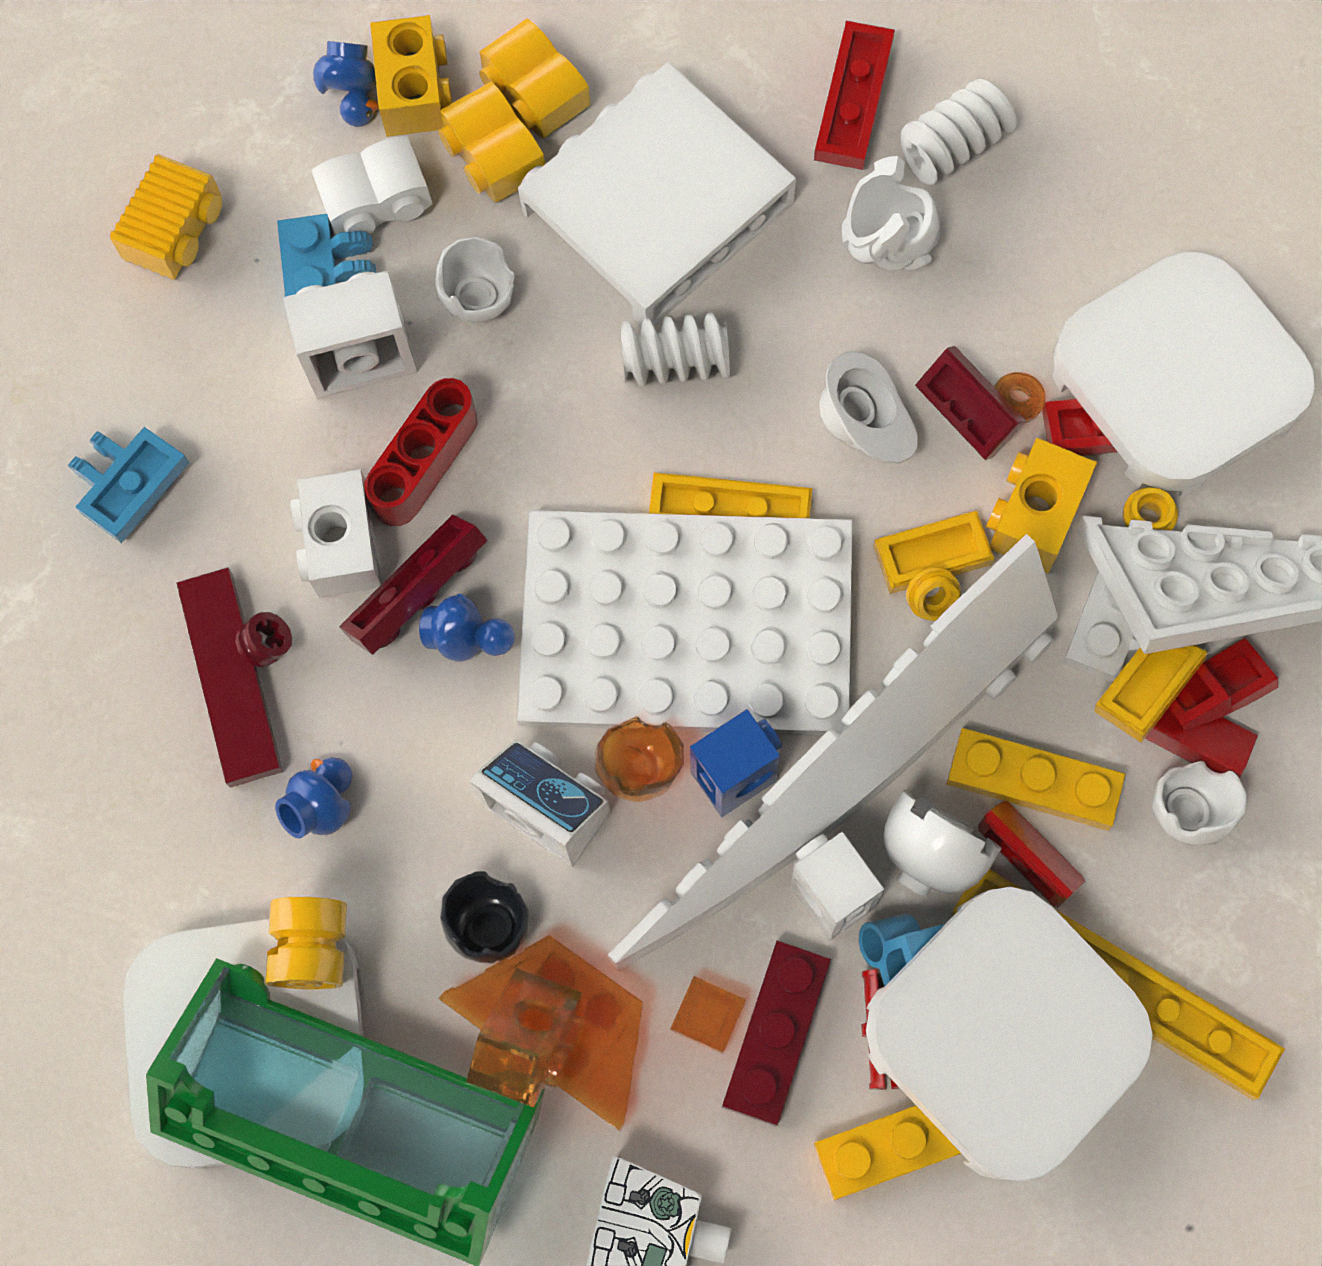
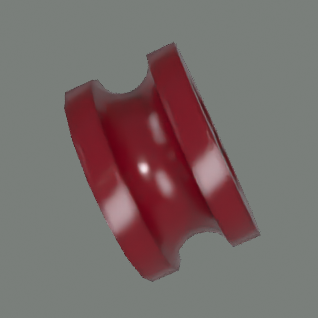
(277, 638)

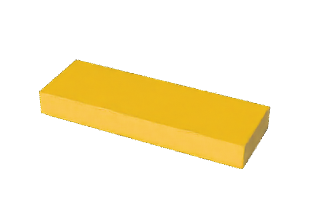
(724, 497)

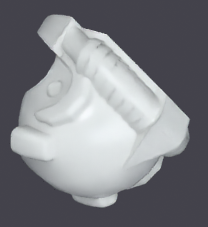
(890, 220)

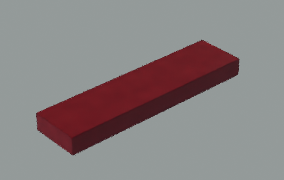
(227, 680)

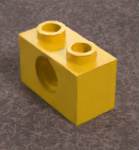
(1055, 477)

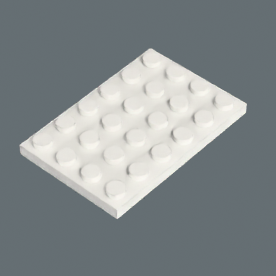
(685, 621)

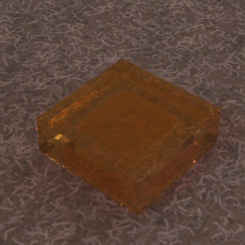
(708, 1015)

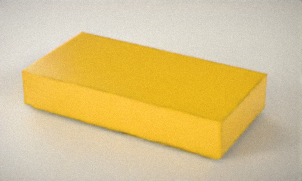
(949, 544)
(1148, 688)

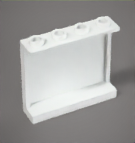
(659, 192)

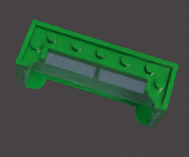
(337, 1116)

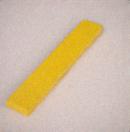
(1177, 1015)

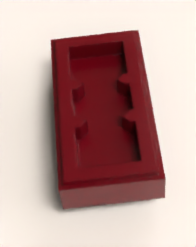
(970, 402)

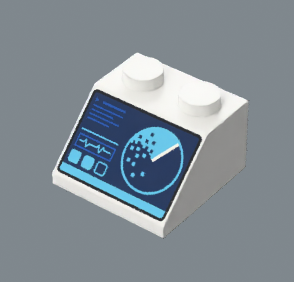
(542, 800)

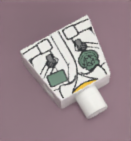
(651, 1222)

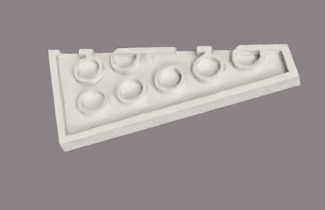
(1205, 580)

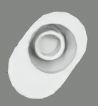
(865, 409)

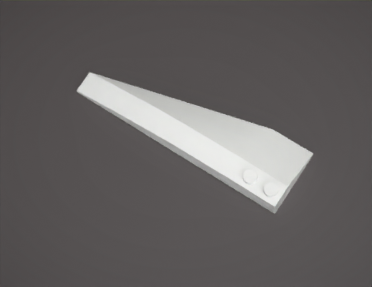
(925, 695)

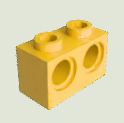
(406, 76)

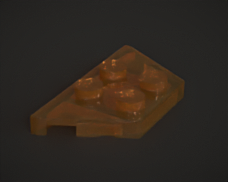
(604, 1058)

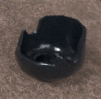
(484, 918)

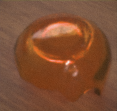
(639, 759)

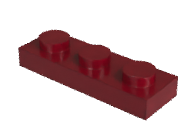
(413, 584)
(776, 1033)

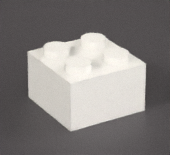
(349, 333)

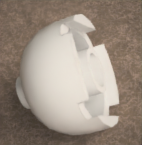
(935, 848)

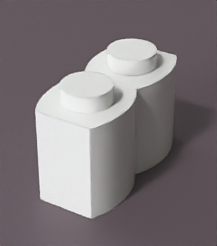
(373, 186)

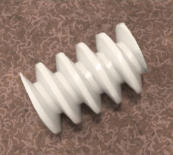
(955, 129)
(675, 349)

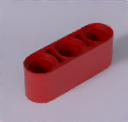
(421, 428)

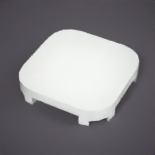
(1183, 370)
(166, 979)
(1009, 1034)

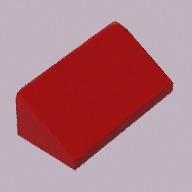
(1217, 743)
(1031, 853)

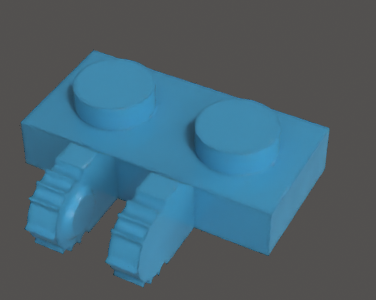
(311, 250)
(130, 484)

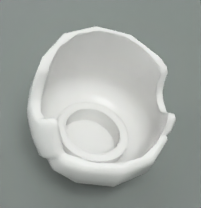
(474, 279)
(1198, 804)

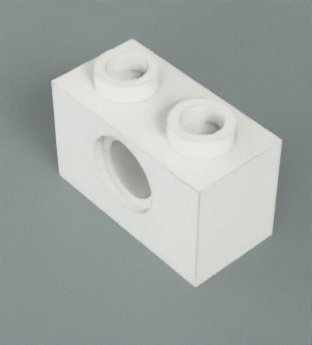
(351, 561)
(834, 883)

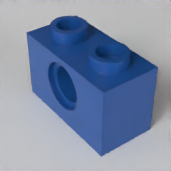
(736, 761)

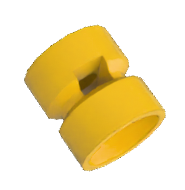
(306, 943)

